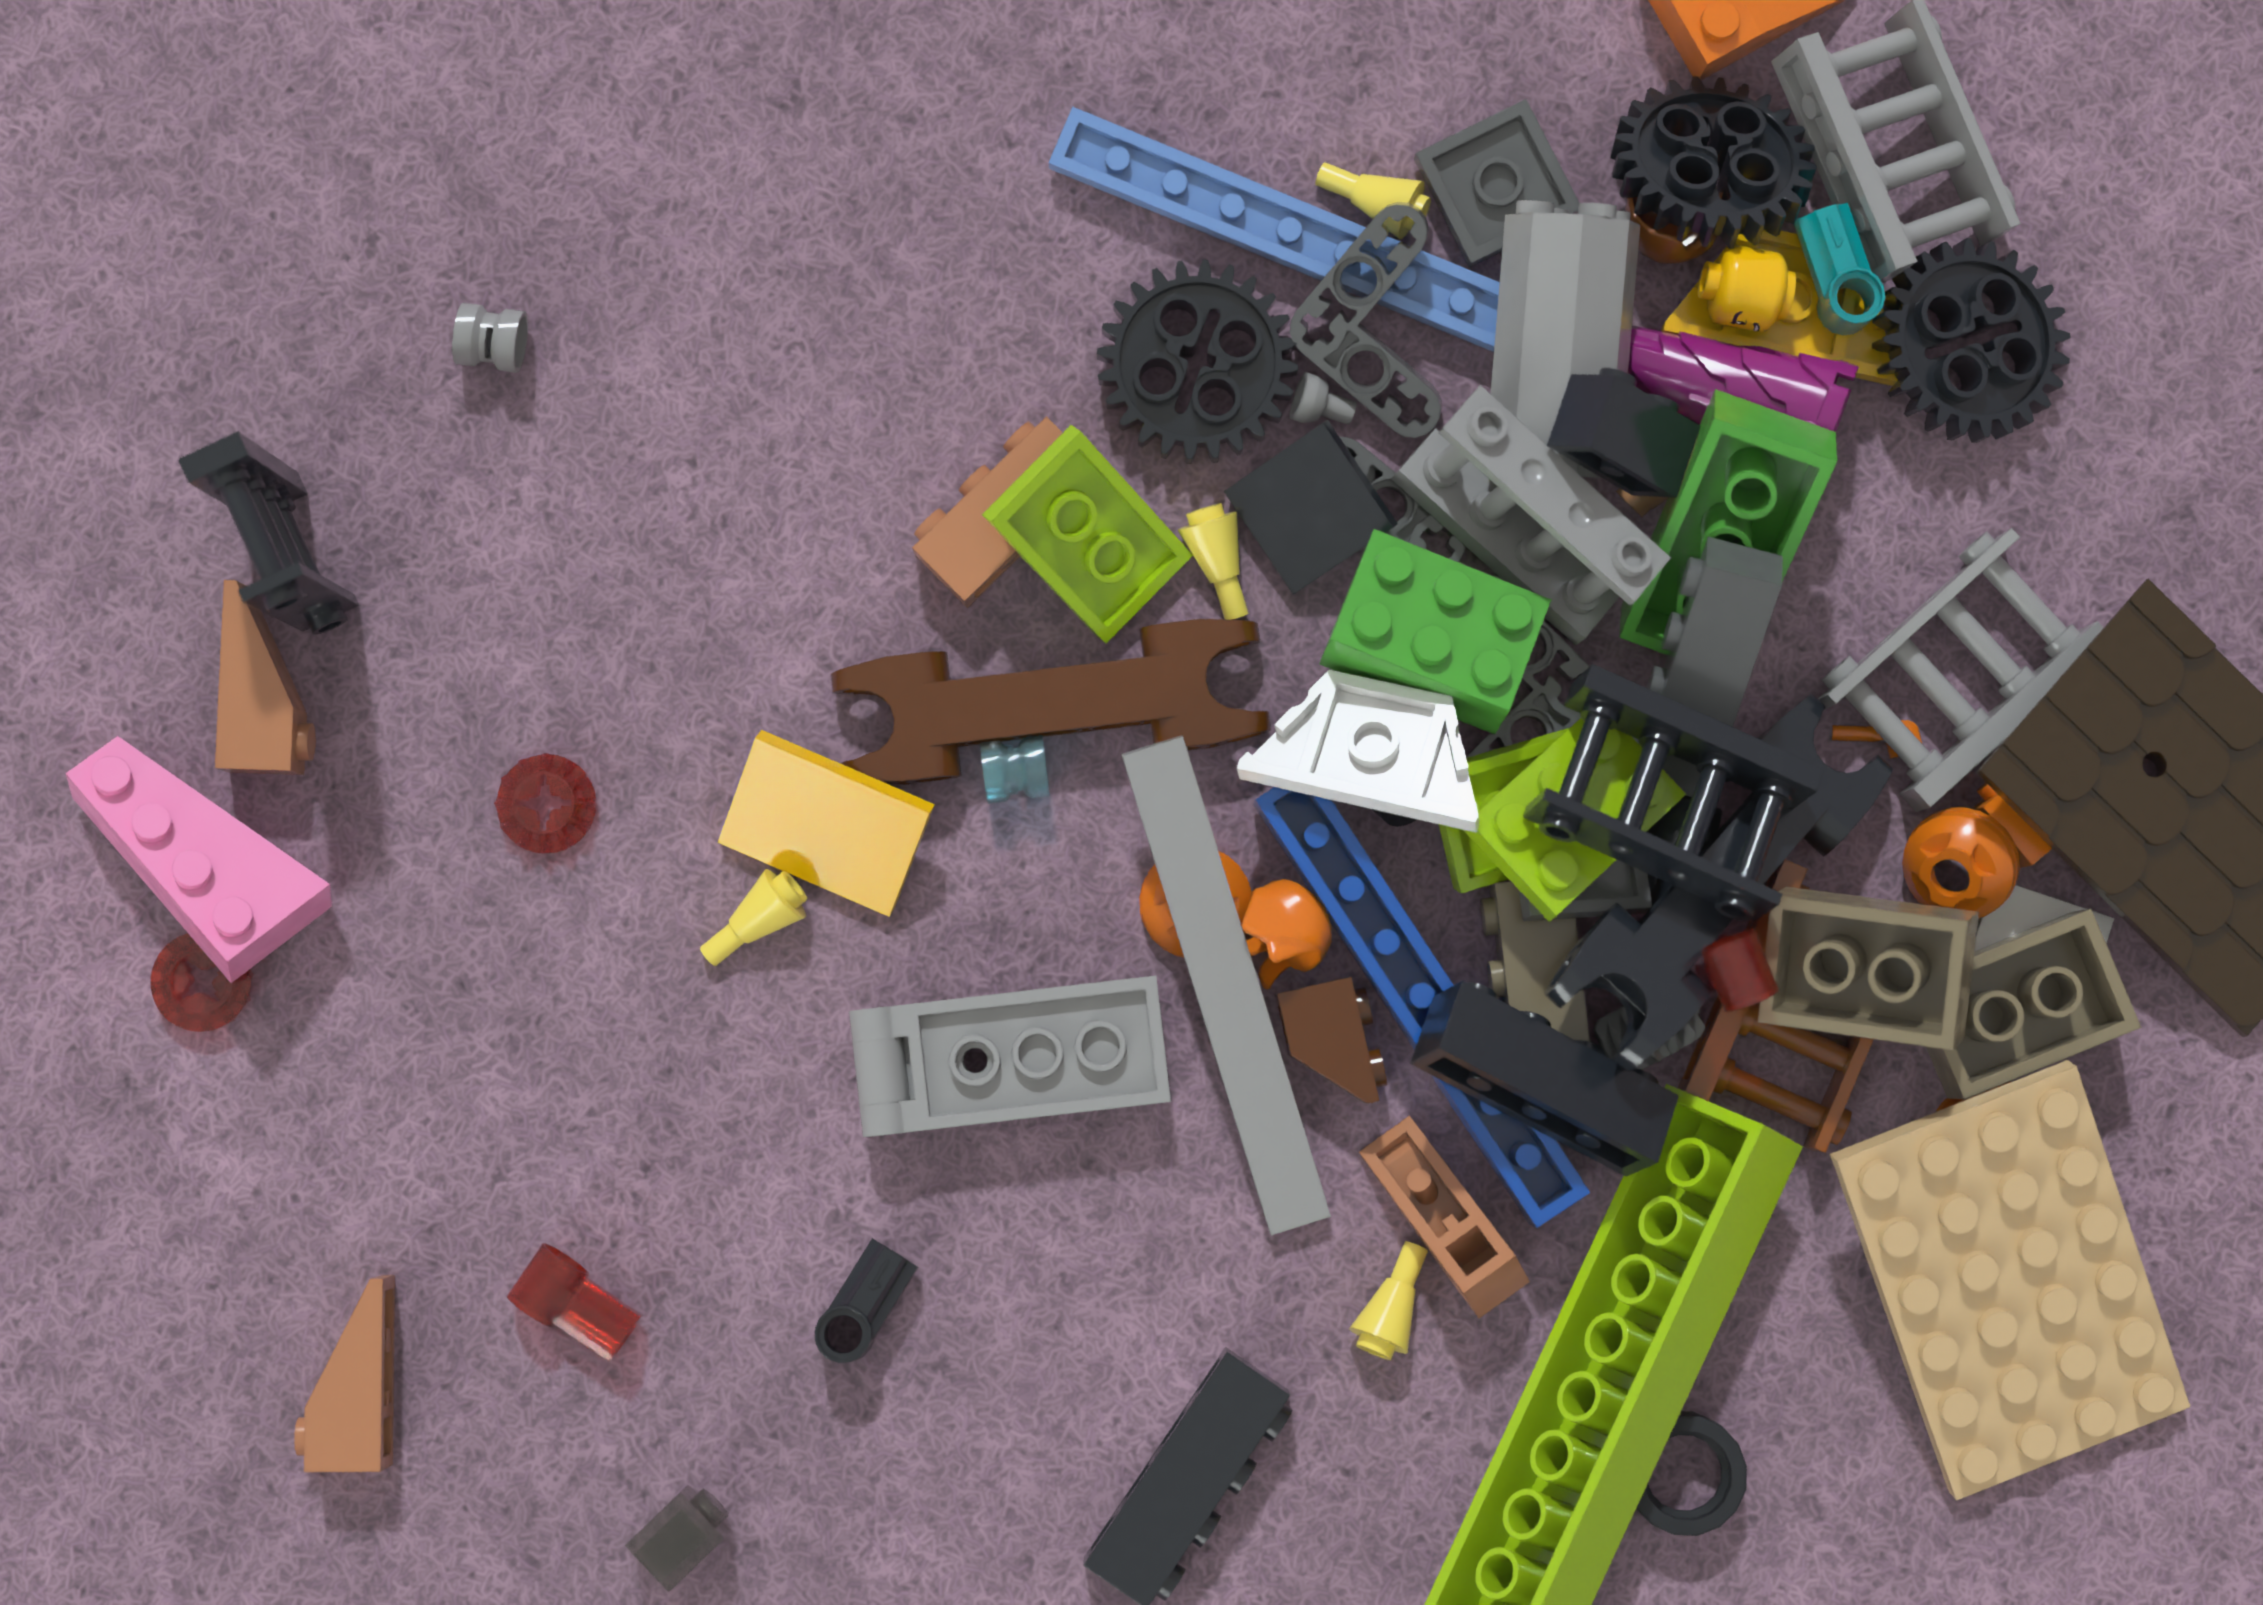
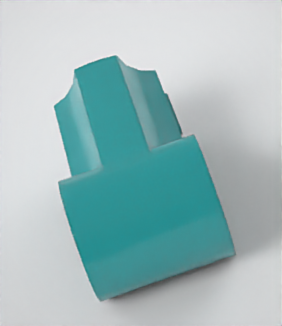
(1836, 263)

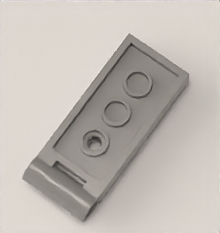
(1043, 1050)

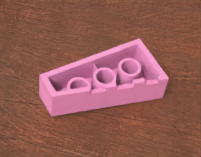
(202, 863)

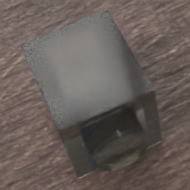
(680, 1536)

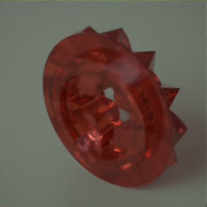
(565, 825)
(197, 1012)

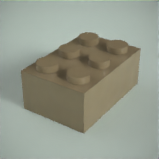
(1870, 967)
(2036, 1005)

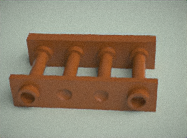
(1714, 1071)

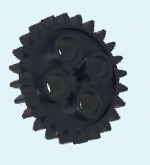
(1751, 150)
(1248, 379)
(1990, 394)

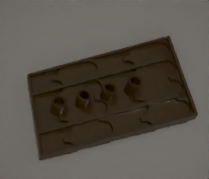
(2167, 849)

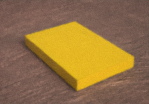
(825, 823)

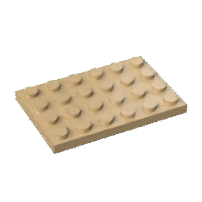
(2011, 1279)

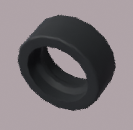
(1728, 1494)

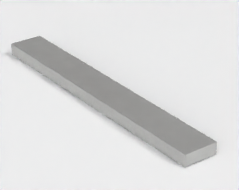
(1226, 984)

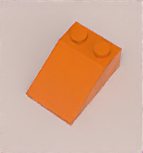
(1723, 31)

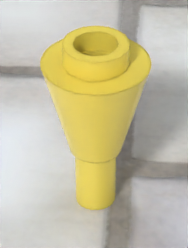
(1374, 193)
(1214, 544)
(767, 907)
(1387, 1317)

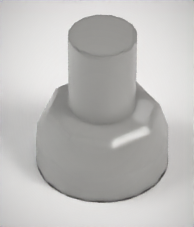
(1314, 400)

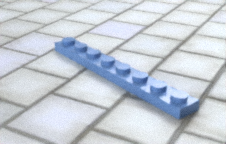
(1270, 224)

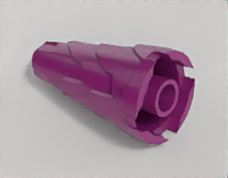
(1693, 366)

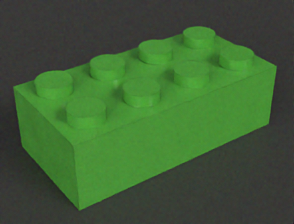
(1746, 484)

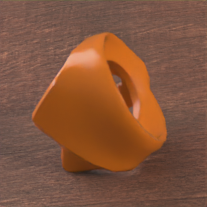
(1288, 926)

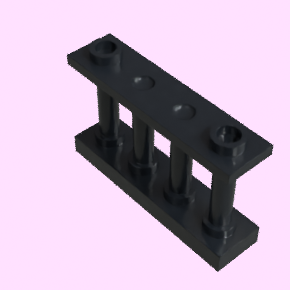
(260, 501)
(1719, 756)

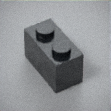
(1624, 433)

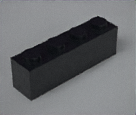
(1545, 1078)
(1186, 1479)

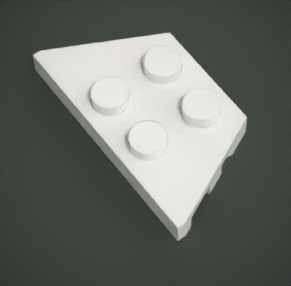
(1371, 749)

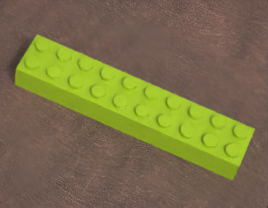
(1619, 1364)

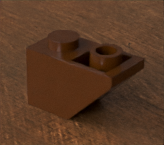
(1328, 1036)

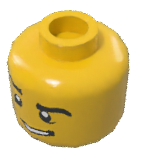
(1747, 288)

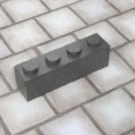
(1716, 636)

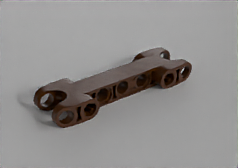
(1157, 689)

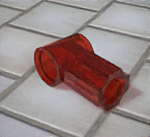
(1737, 970)
(561, 1294)

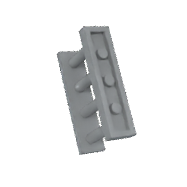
(1843, 157)
(1530, 515)
(1976, 730)

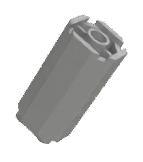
(1561, 306)

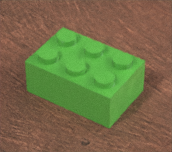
(1436, 629)

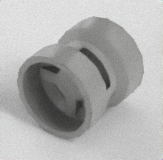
(490, 337)

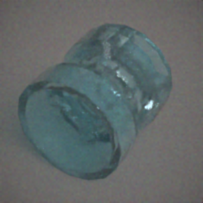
(1014, 769)

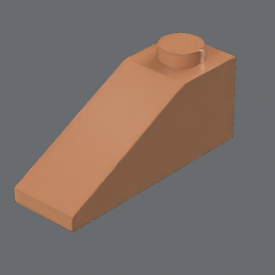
(259, 709)
(1445, 1217)
(352, 1405)

